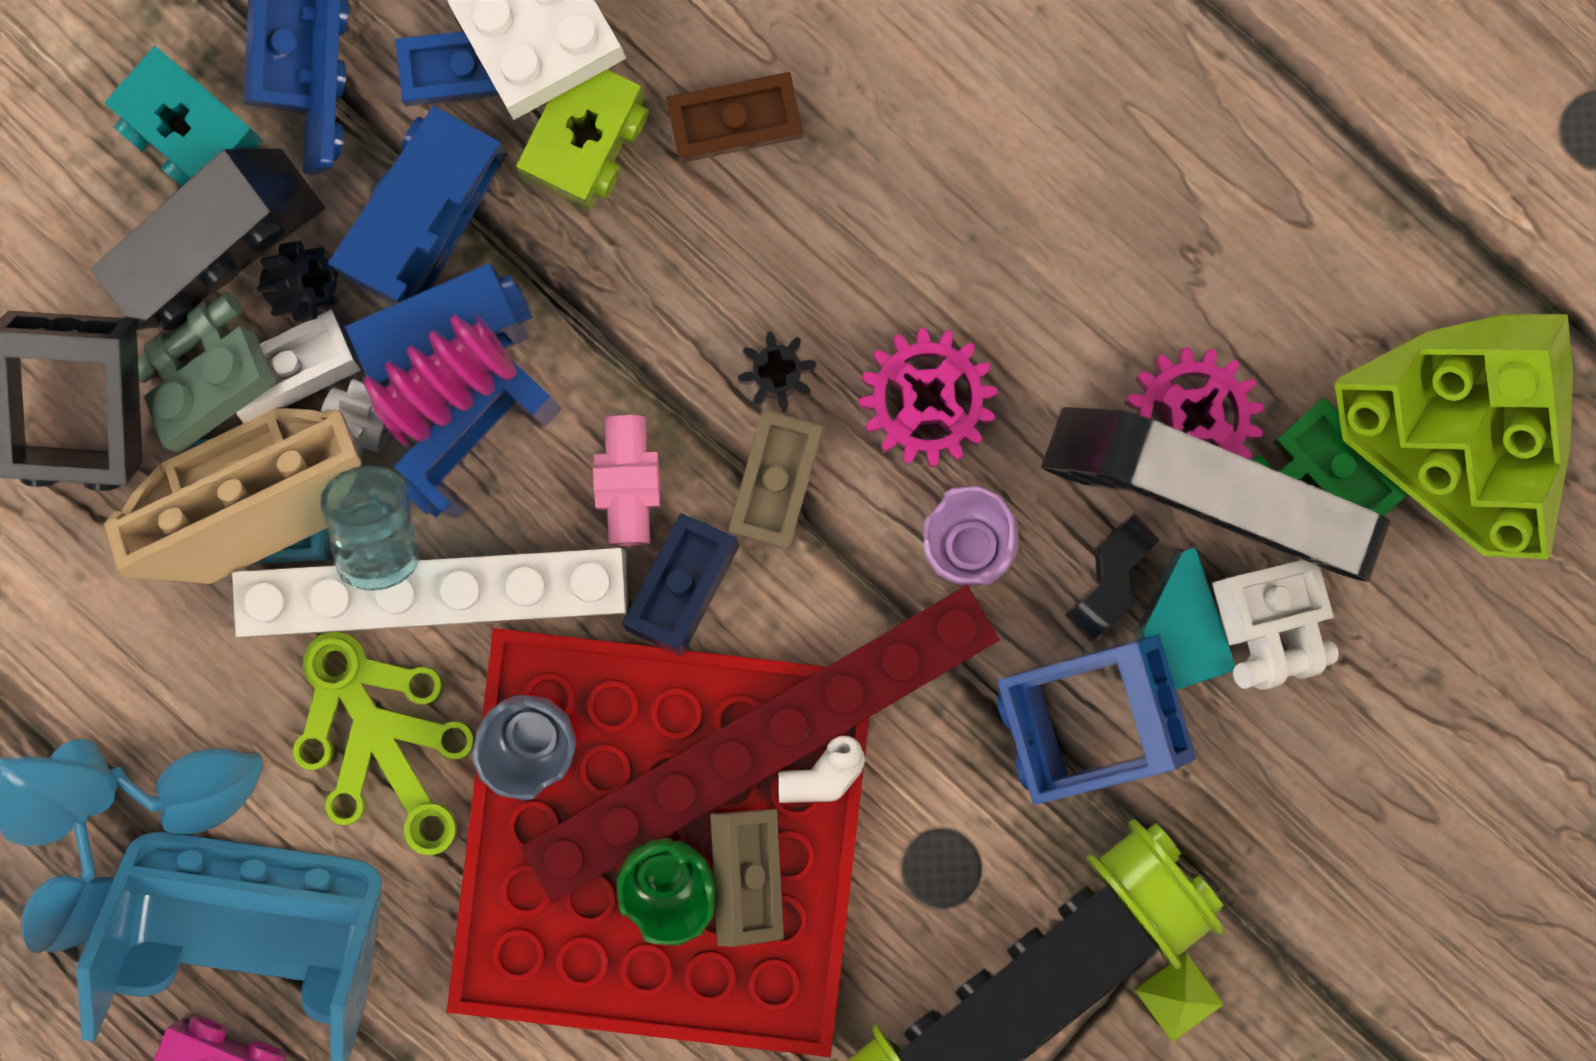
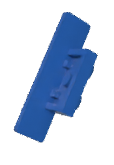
(297, 69)

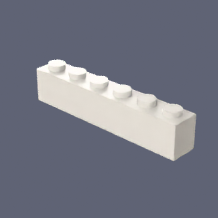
(435, 594)

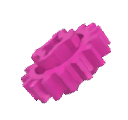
(1219, 384)
(950, 419)

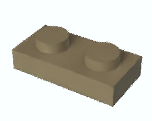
(775, 479)
(747, 877)

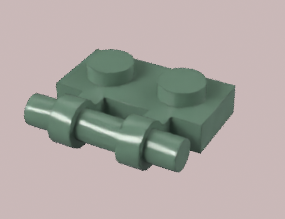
(211, 386)

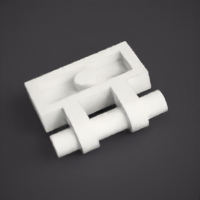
(1271, 602)

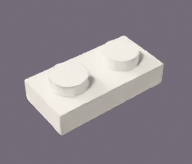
(303, 363)

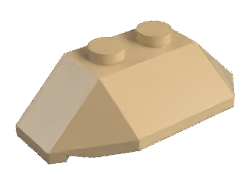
(232, 498)

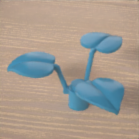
(52, 795)

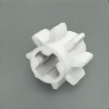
(362, 420)

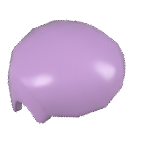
(971, 537)

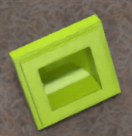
(1178, 997)

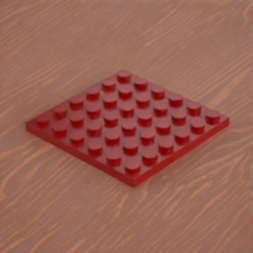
(579, 956)

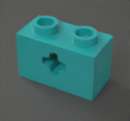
(157, 95)

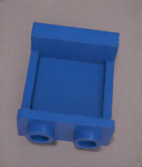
(437, 456)

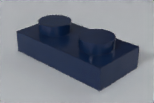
(681, 584)

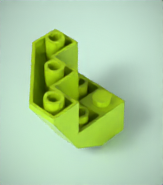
(1472, 426)

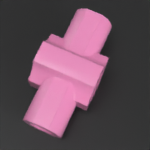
(627, 480)

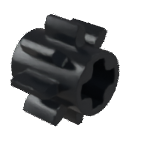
(297, 281)
(788, 359)

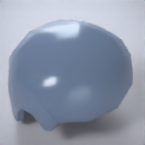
(523, 746)

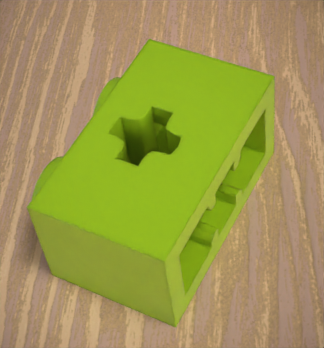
(553, 154)

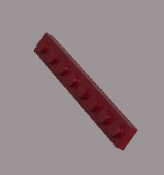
(760, 743)

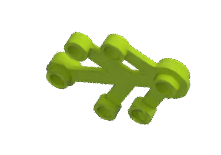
(376, 732)

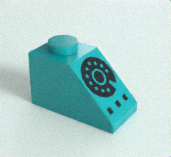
(1187, 623)

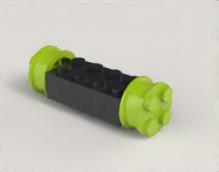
(1074, 965)

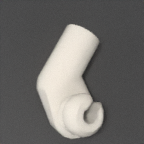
(829, 776)

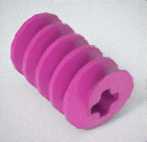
(439, 379)

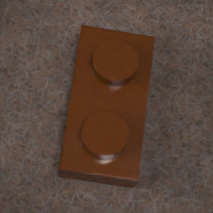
(734, 117)

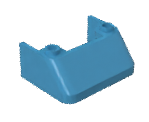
(235, 912)

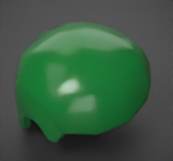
(666, 891)

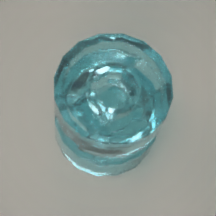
(370, 528)

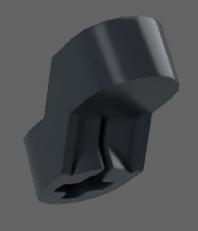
(1111, 593)

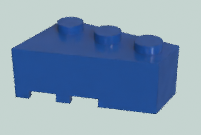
(419, 208)

